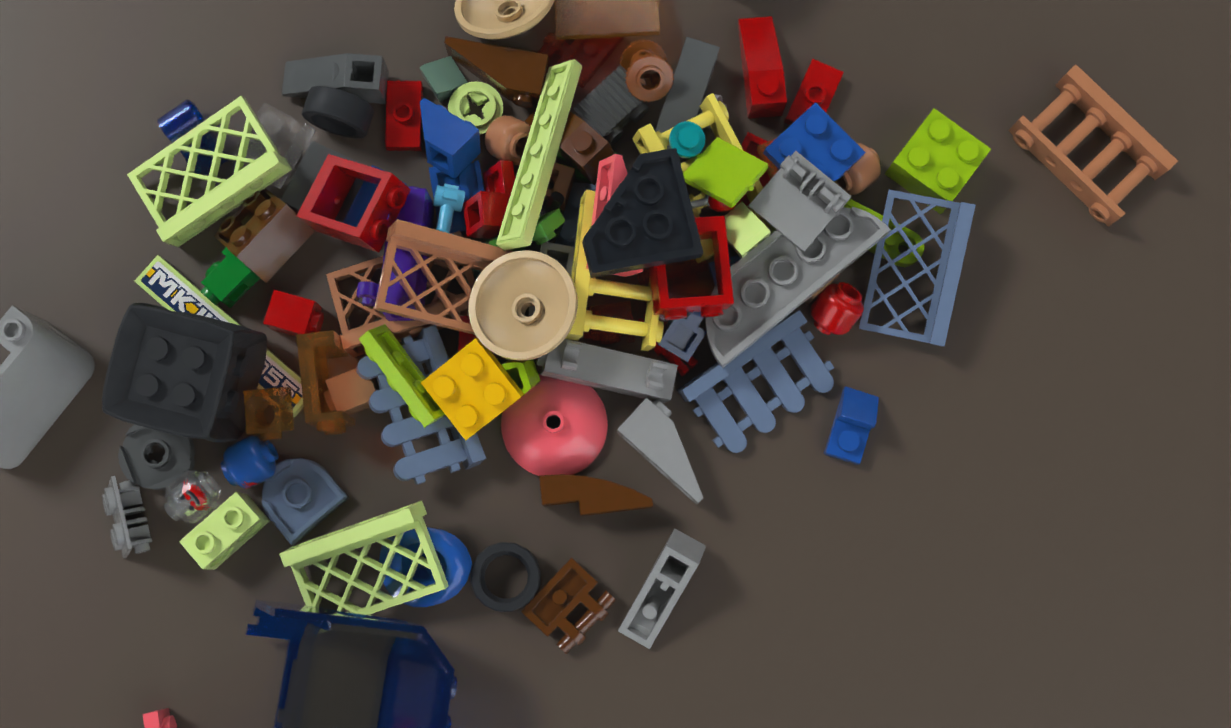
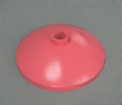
(561, 449)

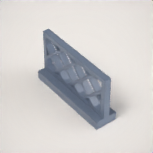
(947, 274)

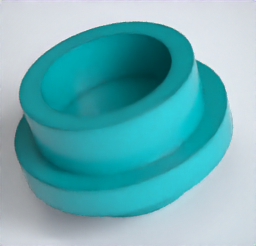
(687, 139)

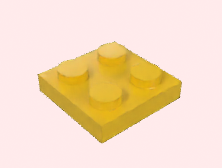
(472, 388)

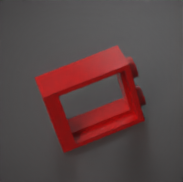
(330, 192)
(709, 306)

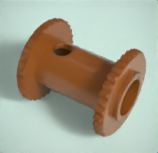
(647, 70)

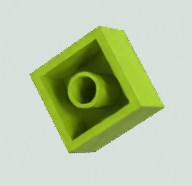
(938, 159)

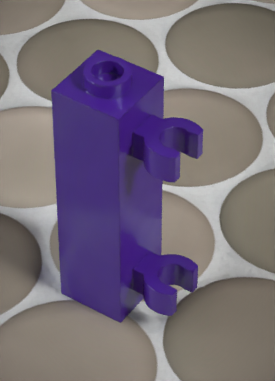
(416, 210)

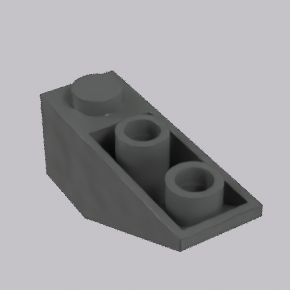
(354, 73)

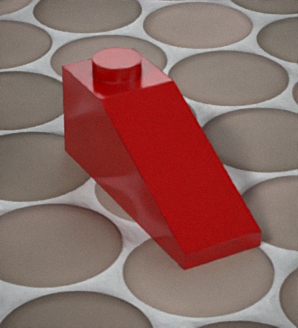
(761, 68)

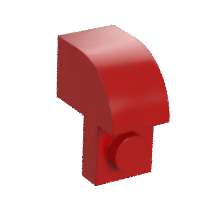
(487, 208)

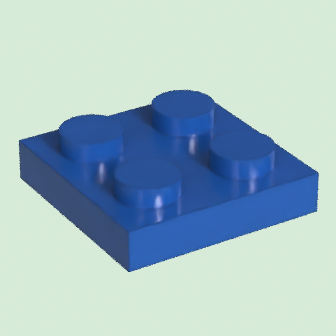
(819, 141)

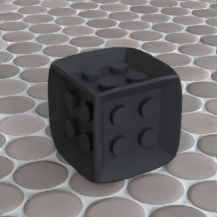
(182, 373)

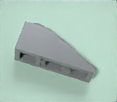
(657, 440)
(662, 588)

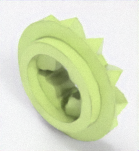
(480, 94)

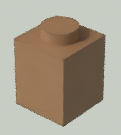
(349, 392)

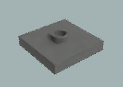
(306, 175)

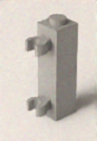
(610, 370)

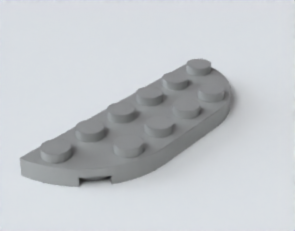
(782, 277)

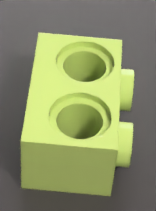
(224, 531)

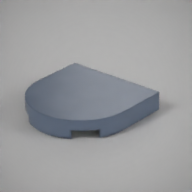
(300, 497)

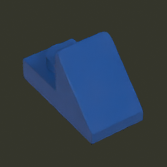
(852, 425)

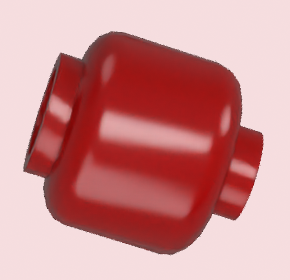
(837, 309)

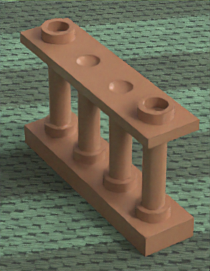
(1111, 118)

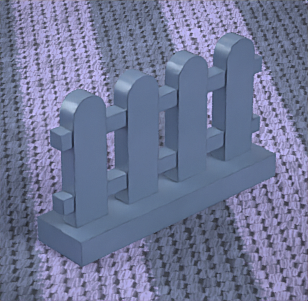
(740, 385)
(402, 432)

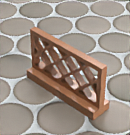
(436, 245)
(399, 329)

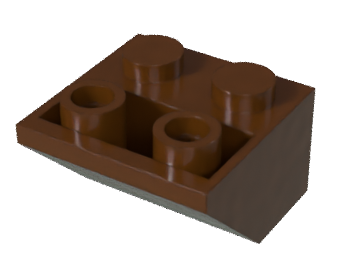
(263, 233)

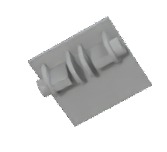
(799, 201)
(114, 502)

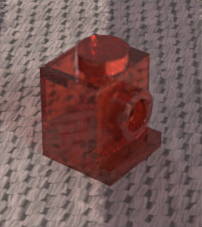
(616, 310)

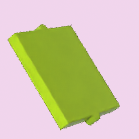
(724, 172)

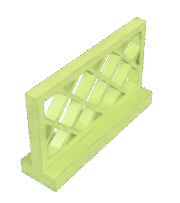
(217, 200)
(363, 535)

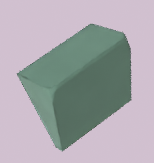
(442, 77)

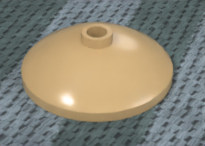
(500, 17)
(505, 293)

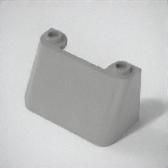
(35, 381)

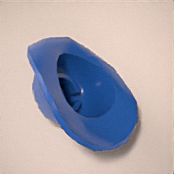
(452, 557)

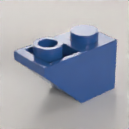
(448, 139)

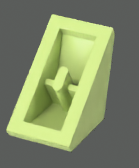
(744, 229)

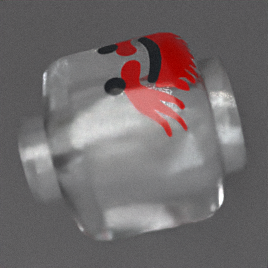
(192, 496)

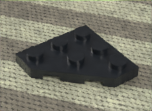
(645, 220)

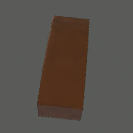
(593, 494)

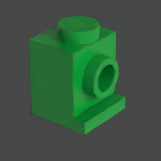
(228, 280)

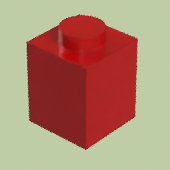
(293, 314)

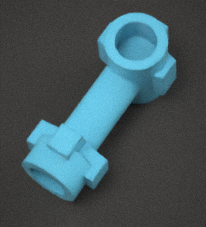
(449, 200)

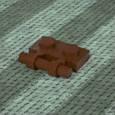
(560, 597)

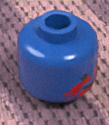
(249, 462)

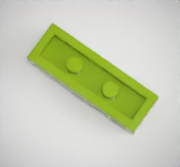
(401, 373)

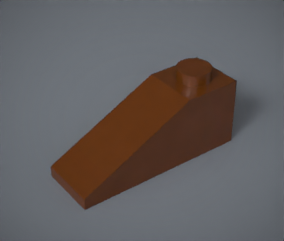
(511, 71)
(582, 146)

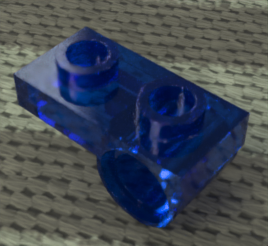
(182, 120)

